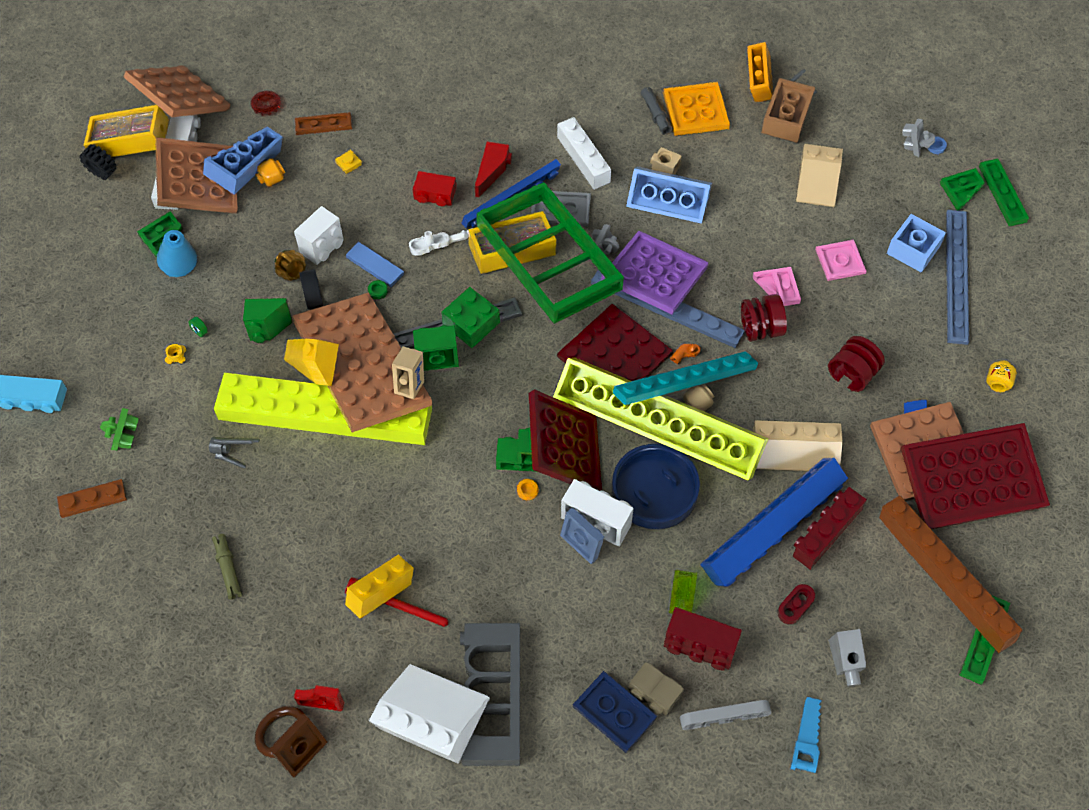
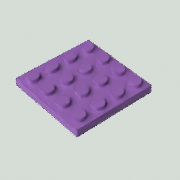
(658, 271)

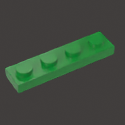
(1003, 192)
(979, 653)

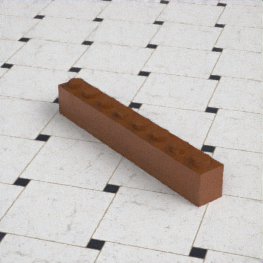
(950, 574)

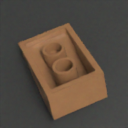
(787, 110)

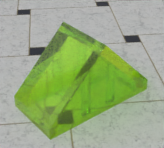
(683, 590)

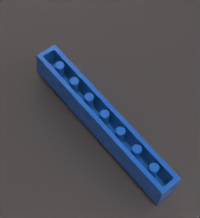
(773, 522)

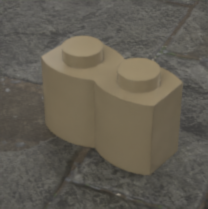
(656, 689)

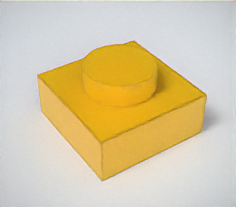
(348, 161)

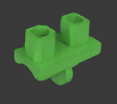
(125, 422)

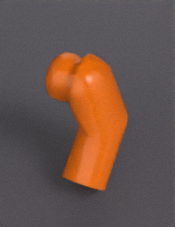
(685, 350)

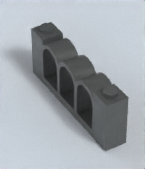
(494, 638)

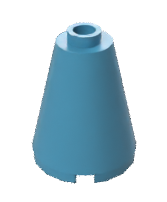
(176, 255)

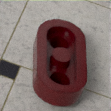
(795, 604)

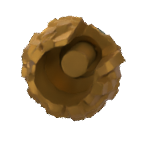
(289, 264)

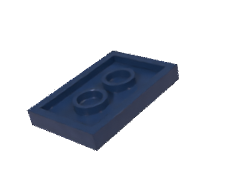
(614, 711)

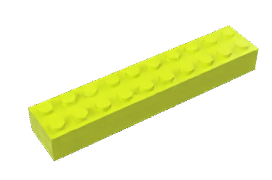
(305, 408)
(663, 420)

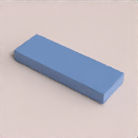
(375, 264)

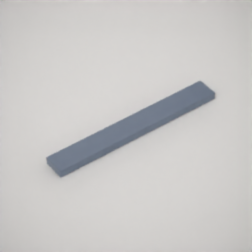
(957, 277)

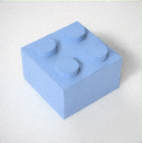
(916, 243)

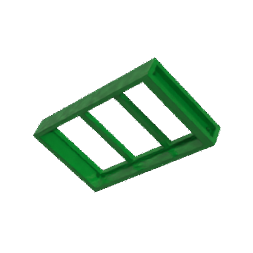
(556, 312)

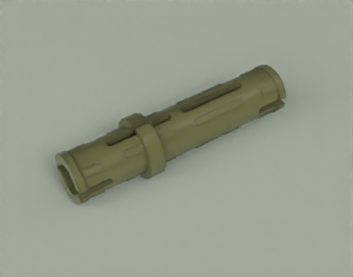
(224, 558)

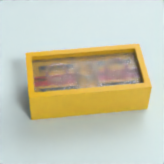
(127, 130)
(512, 232)

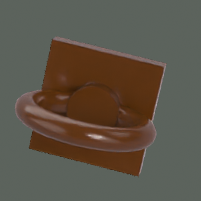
(296, 745)

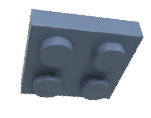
(582, 535)

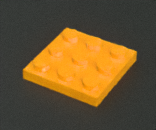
(696, 108)

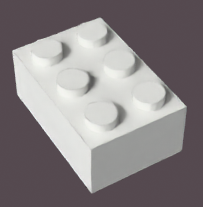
(600, 510)

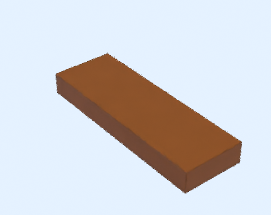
(323, 123)

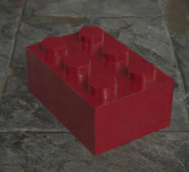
(701, 639)

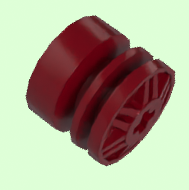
(763, 317)
(858, 361)

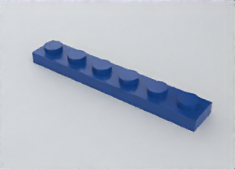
(548, 171)

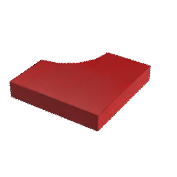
(320, 697)

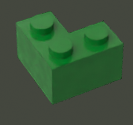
(515, 453)

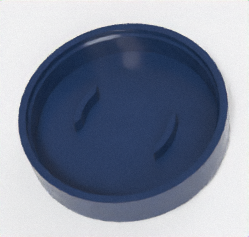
(657, 484)

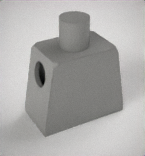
(841, 645)

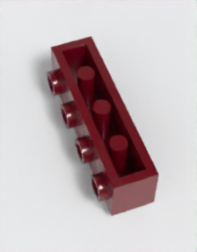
(829, 528)

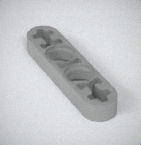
(725, 714)

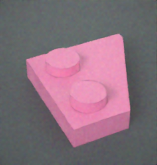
(780, 282)

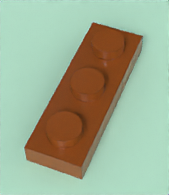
(91, 498)

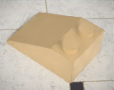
(819, 175)

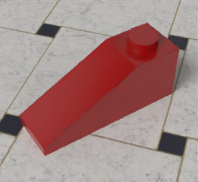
(492, 166)

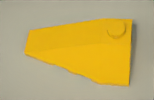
(313, 359)

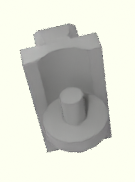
(917, 137)
(605, 240)

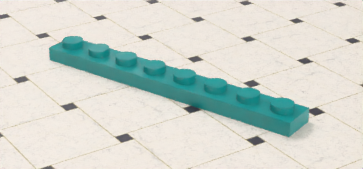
(684, 378)

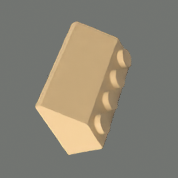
(798, 444)

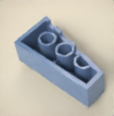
(239, 163)

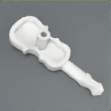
(430, 242)

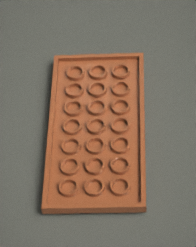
(363, 361)

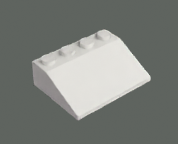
(430, 712)

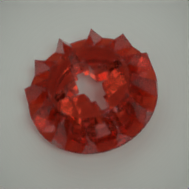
(265, 96)

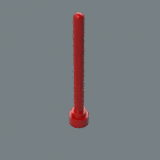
(411, 609)

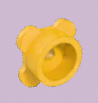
(171, 350)

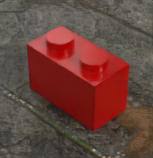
(434, 188)

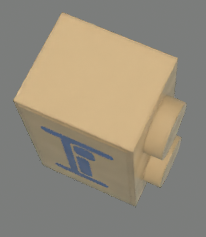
(408, 372)

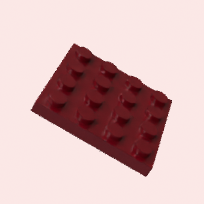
(618, 346)
(564, 440)

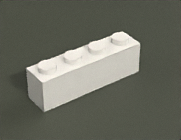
(584, 153)

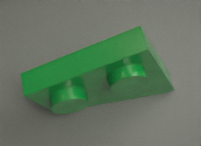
(962, 187)
(154, 232)

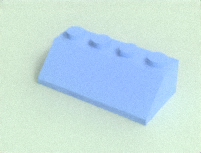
(668, 194)

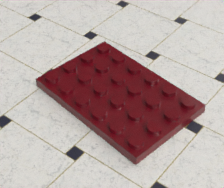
(974, 476)

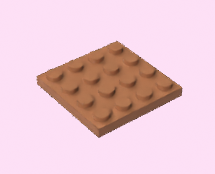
(177, 91)
(182, 178)
(911, 428)

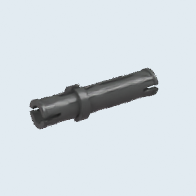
(659, 115)

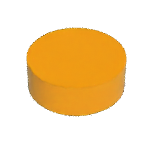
(527, 489)

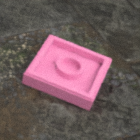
(840, 260)

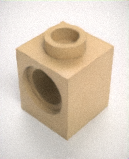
(666, 161)

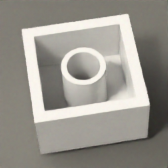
(319, 235)

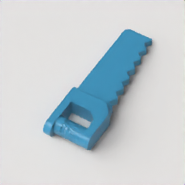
(808, 736)

